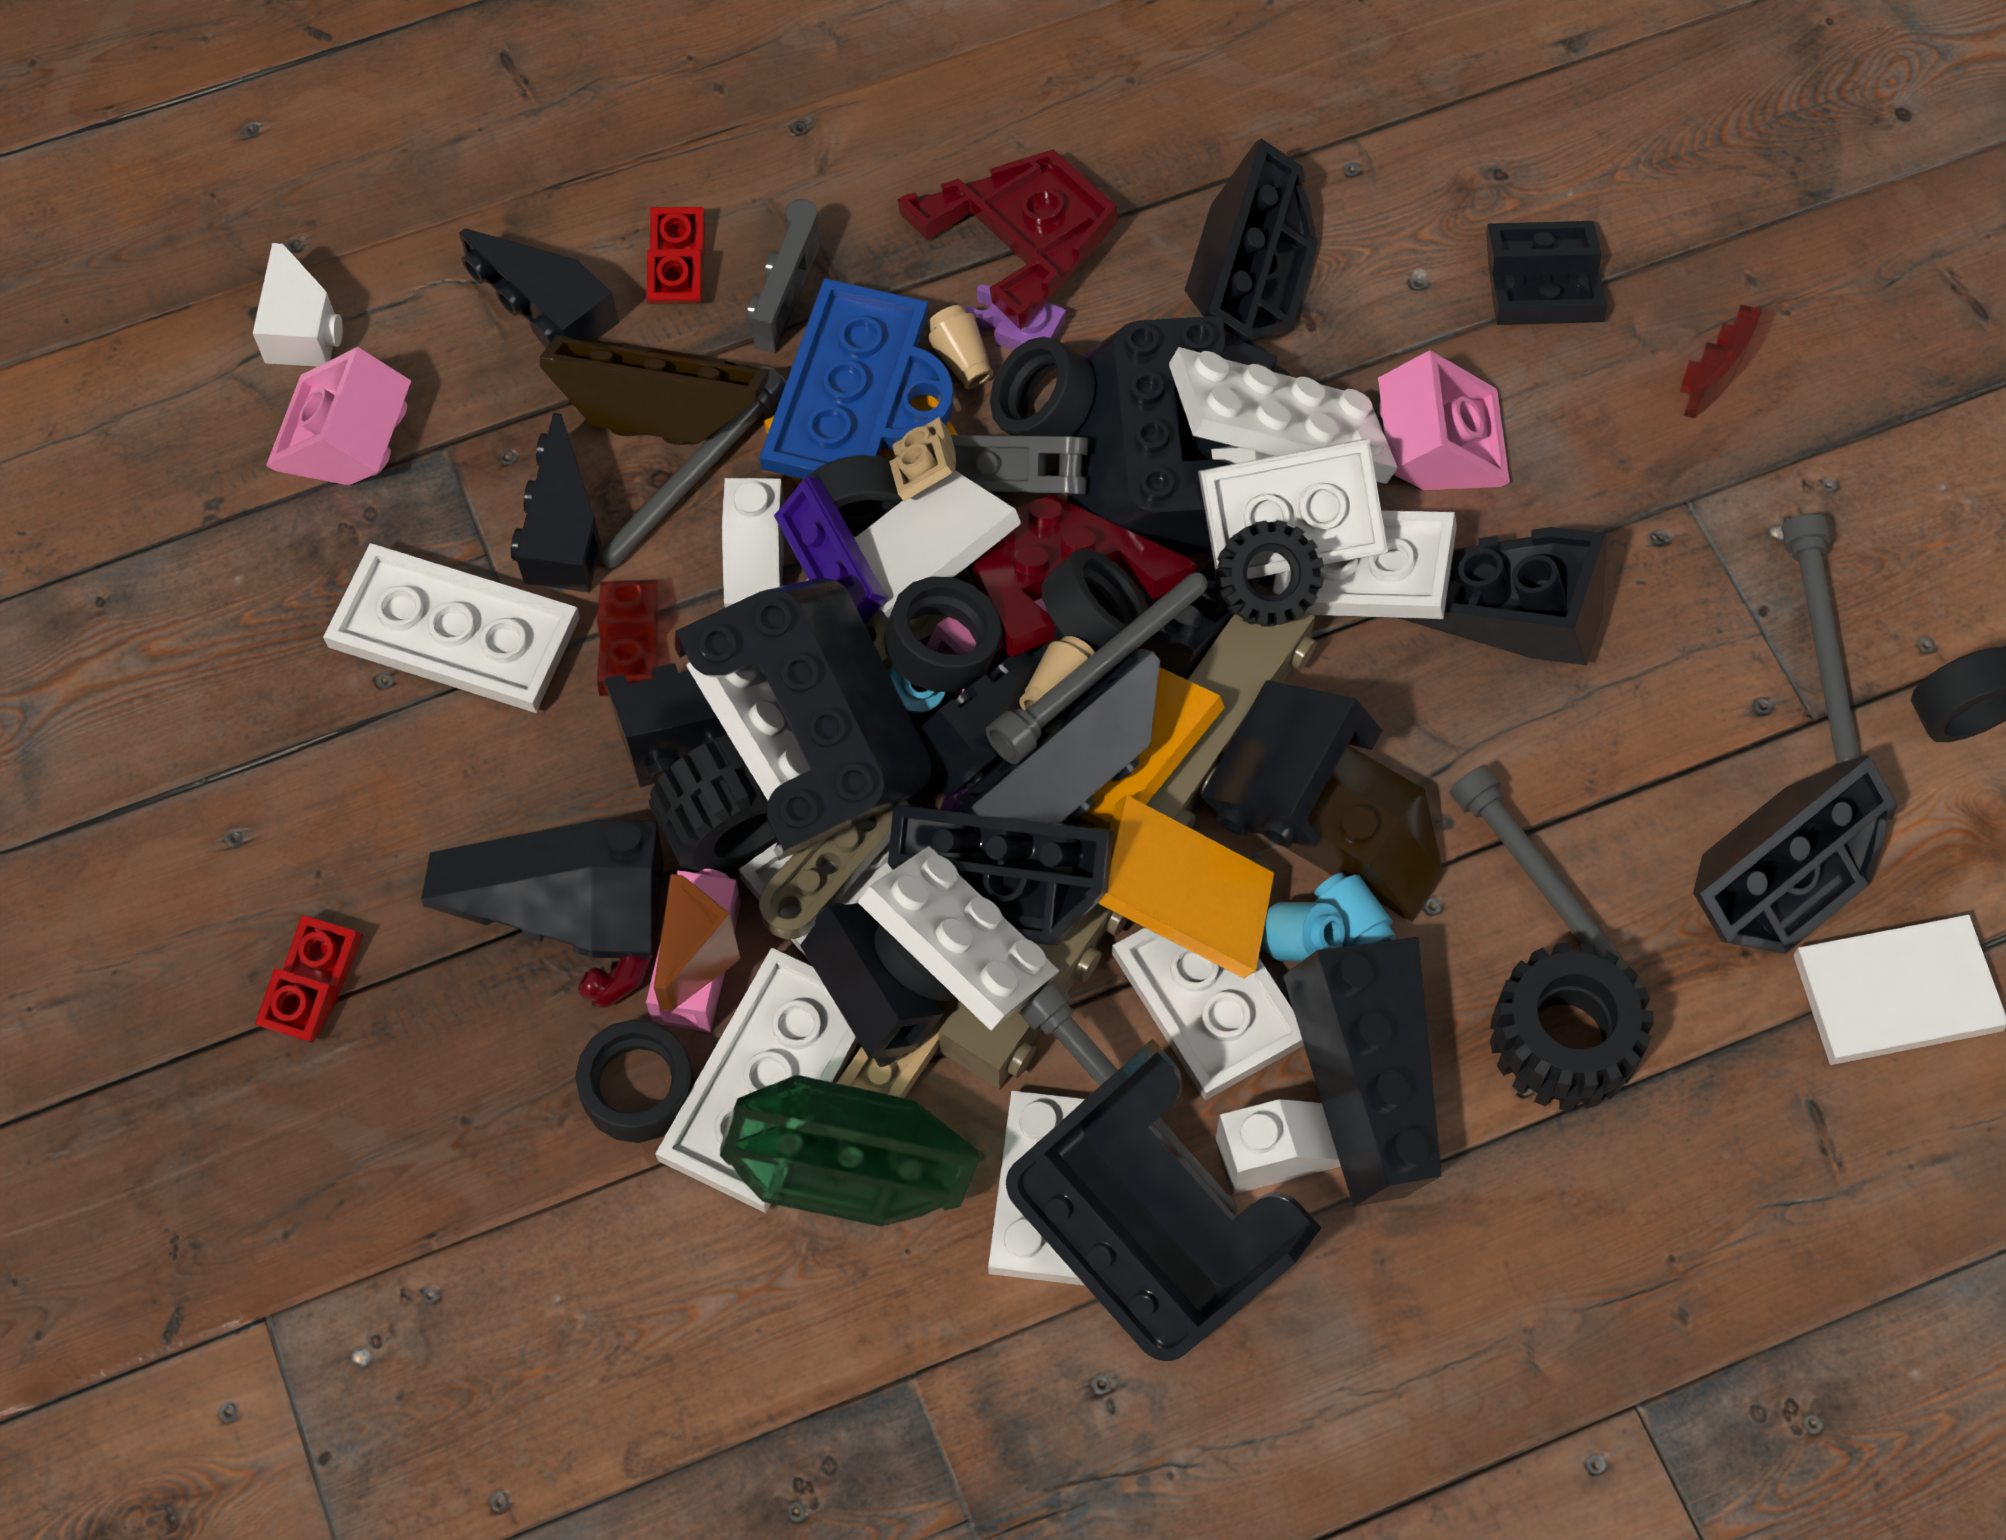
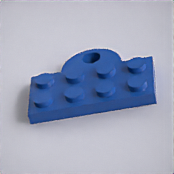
(855, 381)

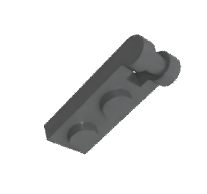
(785, 276)
(1019, 463)

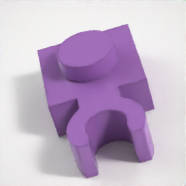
(1046, 323)

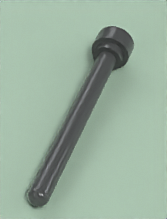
(691, 473)
(1807, 540)
(1016, 733)
(1481, 795)
(1052, 1014)

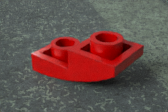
(676, 255)
(310, 980)

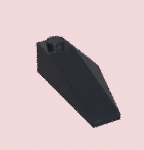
(1528, 594)
(568, 883)

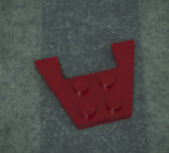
(1034, 208)
(1047, 535)

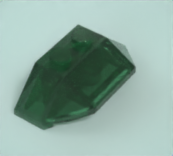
(846, 1152)

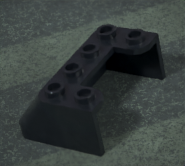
(1135, 436)
(834, 700)
(1144, 1221)

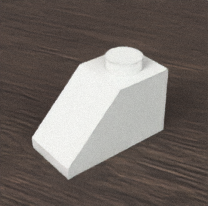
(294, 315)
(751, 537)
(1274, 1143)

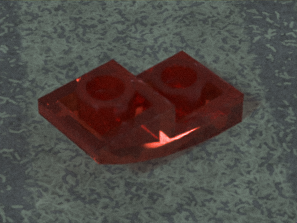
(1719, 362)
(627, 631)

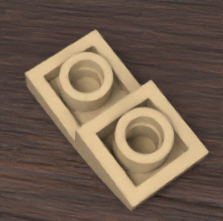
(922, 458)

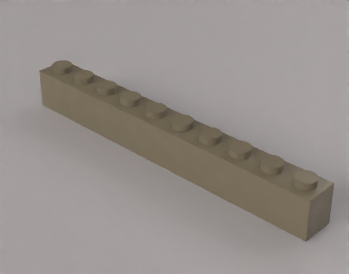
(1236, 671)

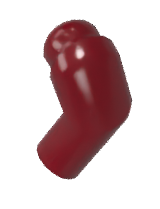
(623, 979)

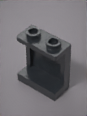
(1285, 760)

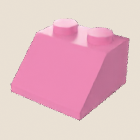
(341, 420)
(1443, 425)

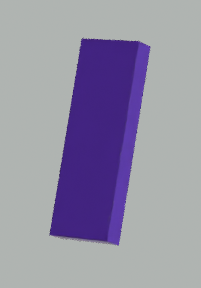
(827, 546)

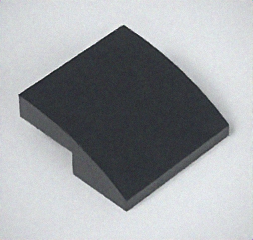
(1545, 272)

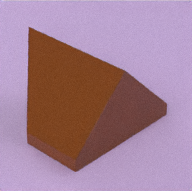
(694, 943)

